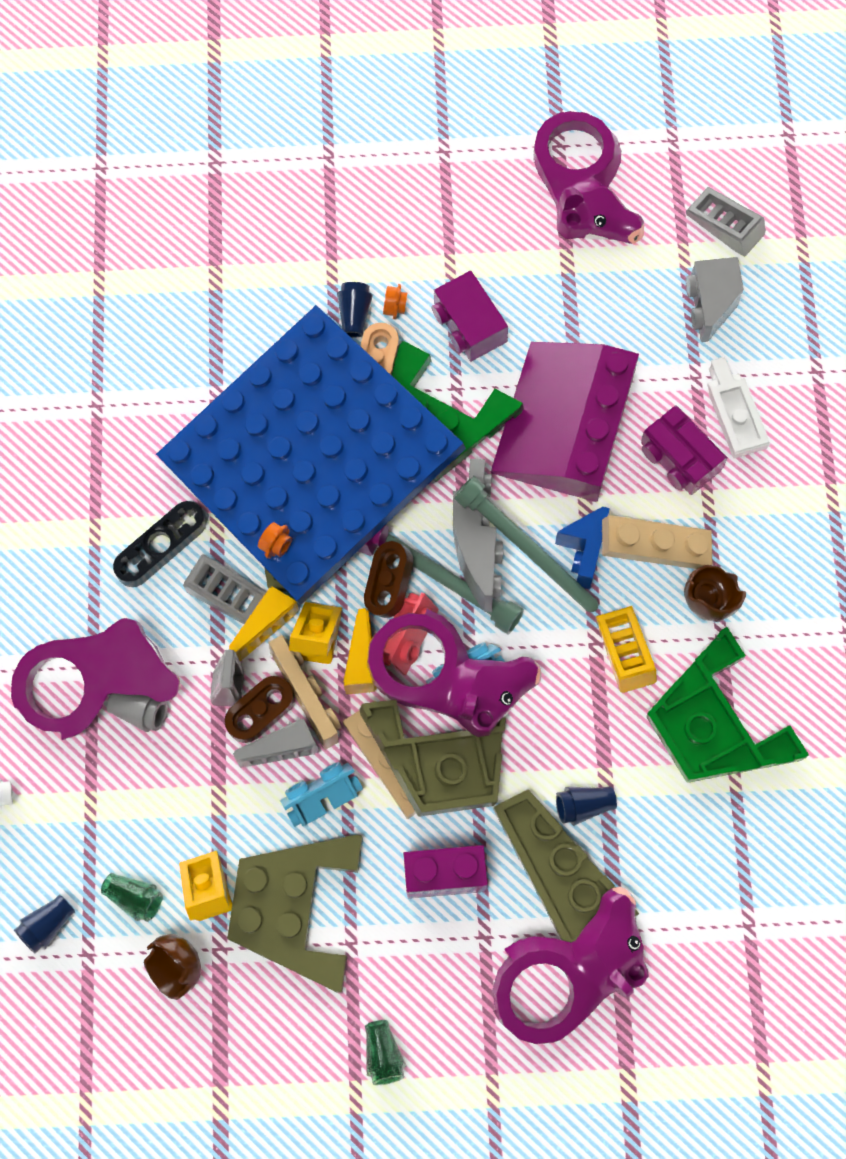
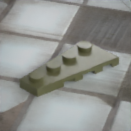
(556, 866)

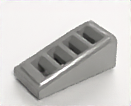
(743, 235)
(199, 573)
(227, 680)
(286, 743)

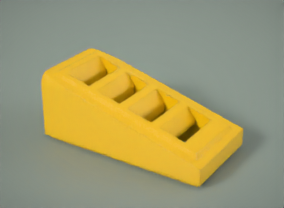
(268, 616)
(633, 672)
(357, 676)

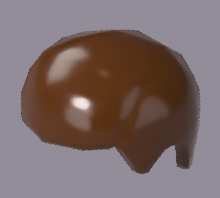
(713, 593)
(173, 965)

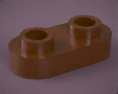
(387, 580)
(257, 708)

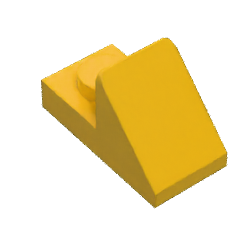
(316, 632)
(204, 887)

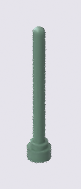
(474, 497)
(503, 614)

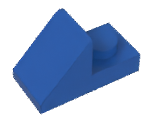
(587, 537)

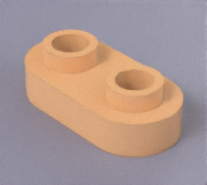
(381, 333)

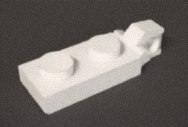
(736, 410)

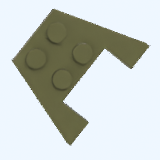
(440, 769)
(276, 904)

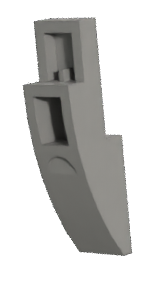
(477, 545)

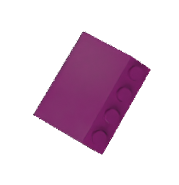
(569, 417)

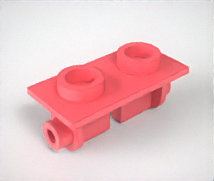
(405, 645)

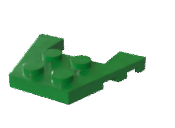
(497, 409)
(703, 728)

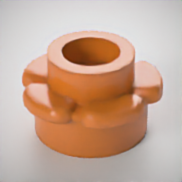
(394, 301)
(275, 540)

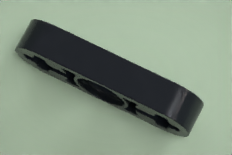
(132, 554)

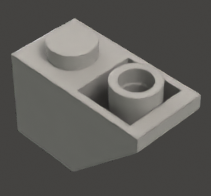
(716, 293)

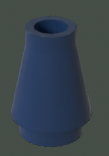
(354, 307)
(583, 803)
(43, 924)

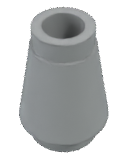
(138, 710)

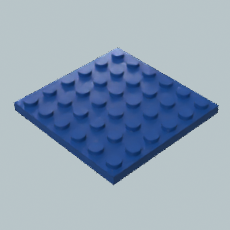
(314, 445)

